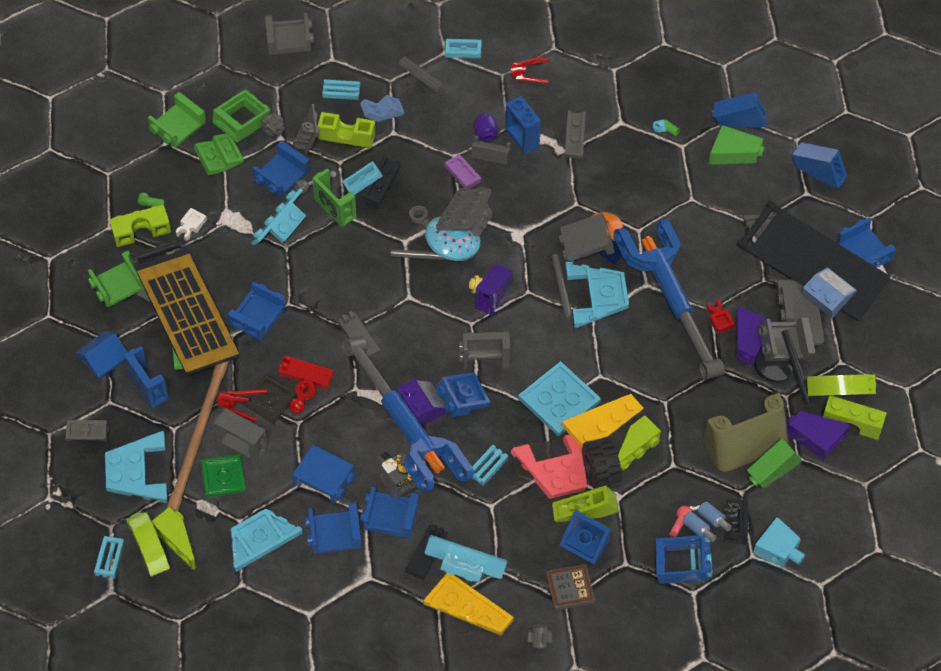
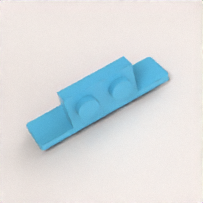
(284, 221)
(464, 560)

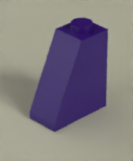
(493, 288)
(747, 336)
(816, 432)

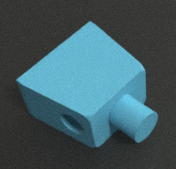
(779, 545)

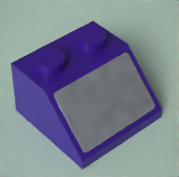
(422, 400)

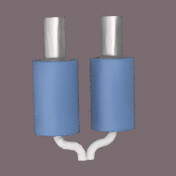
(711, 514)

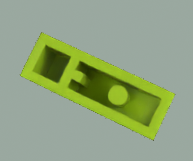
(593, 503)
(171, 530)

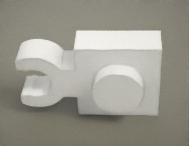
(191, 222)

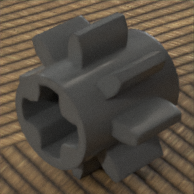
(273, 124)
(539, 635)

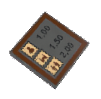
(570, 587)

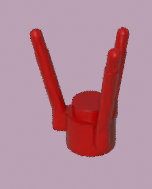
(518, 69)
(229, 400)

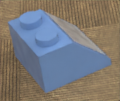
(828, 292)

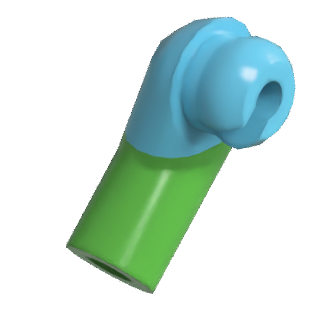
(665, 126)

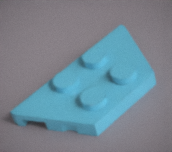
(260, 536)

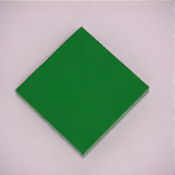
(223, 475)

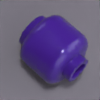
(486, 127)

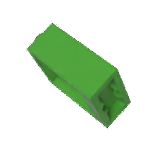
(231, 127)

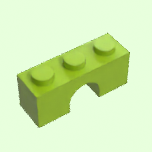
(334, 130)
(153, 219)
(867, 419)

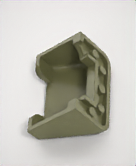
(746, 441)

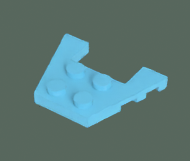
(606, 292)
(127, 469)

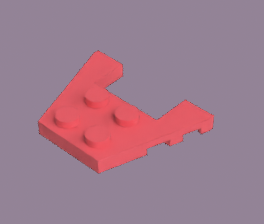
(555, 475)

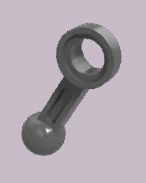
(423, 221)

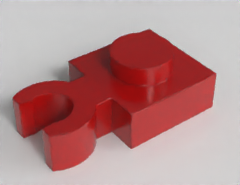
(720, 319)

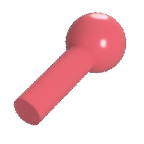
(681, 512)

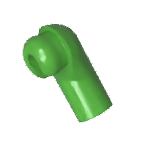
(145, 200)

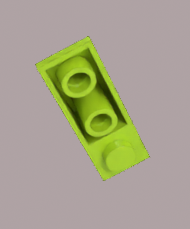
(639, 438)

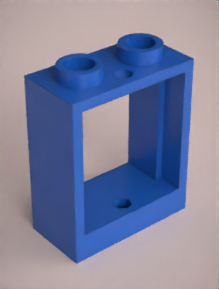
(522, 125)
(682, 543)

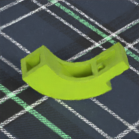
(841, 385)
(148, 543)

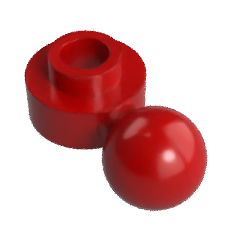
(297, 404)

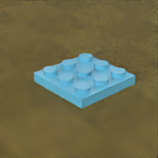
(558, 397)

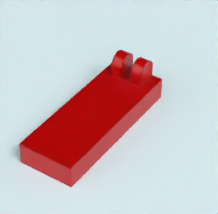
(302, 370)

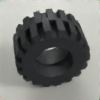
(601, 463)

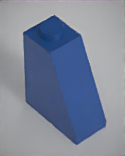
(740, 112)
(820, 163)

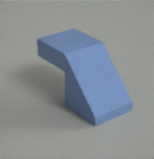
(385, 109)

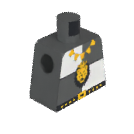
(394, 475)

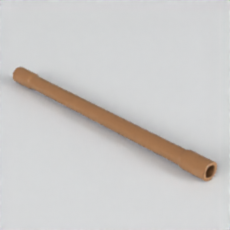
(176, 496)

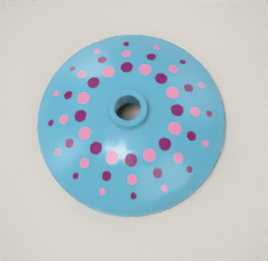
(452, 244)

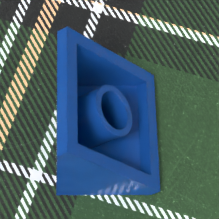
(102, 354)
(586, 537)

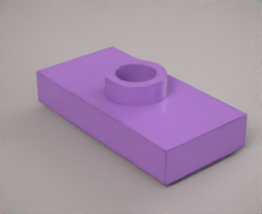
(462, 171)

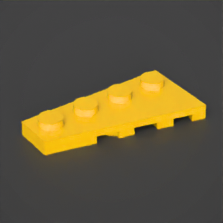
(602, 420)
(467, 604)

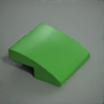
(218, 154)

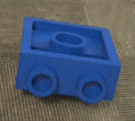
(462, 394)

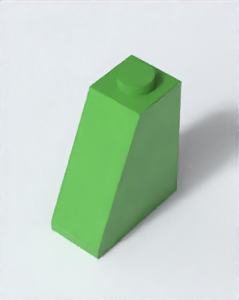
(736, 147)
(773, 464)

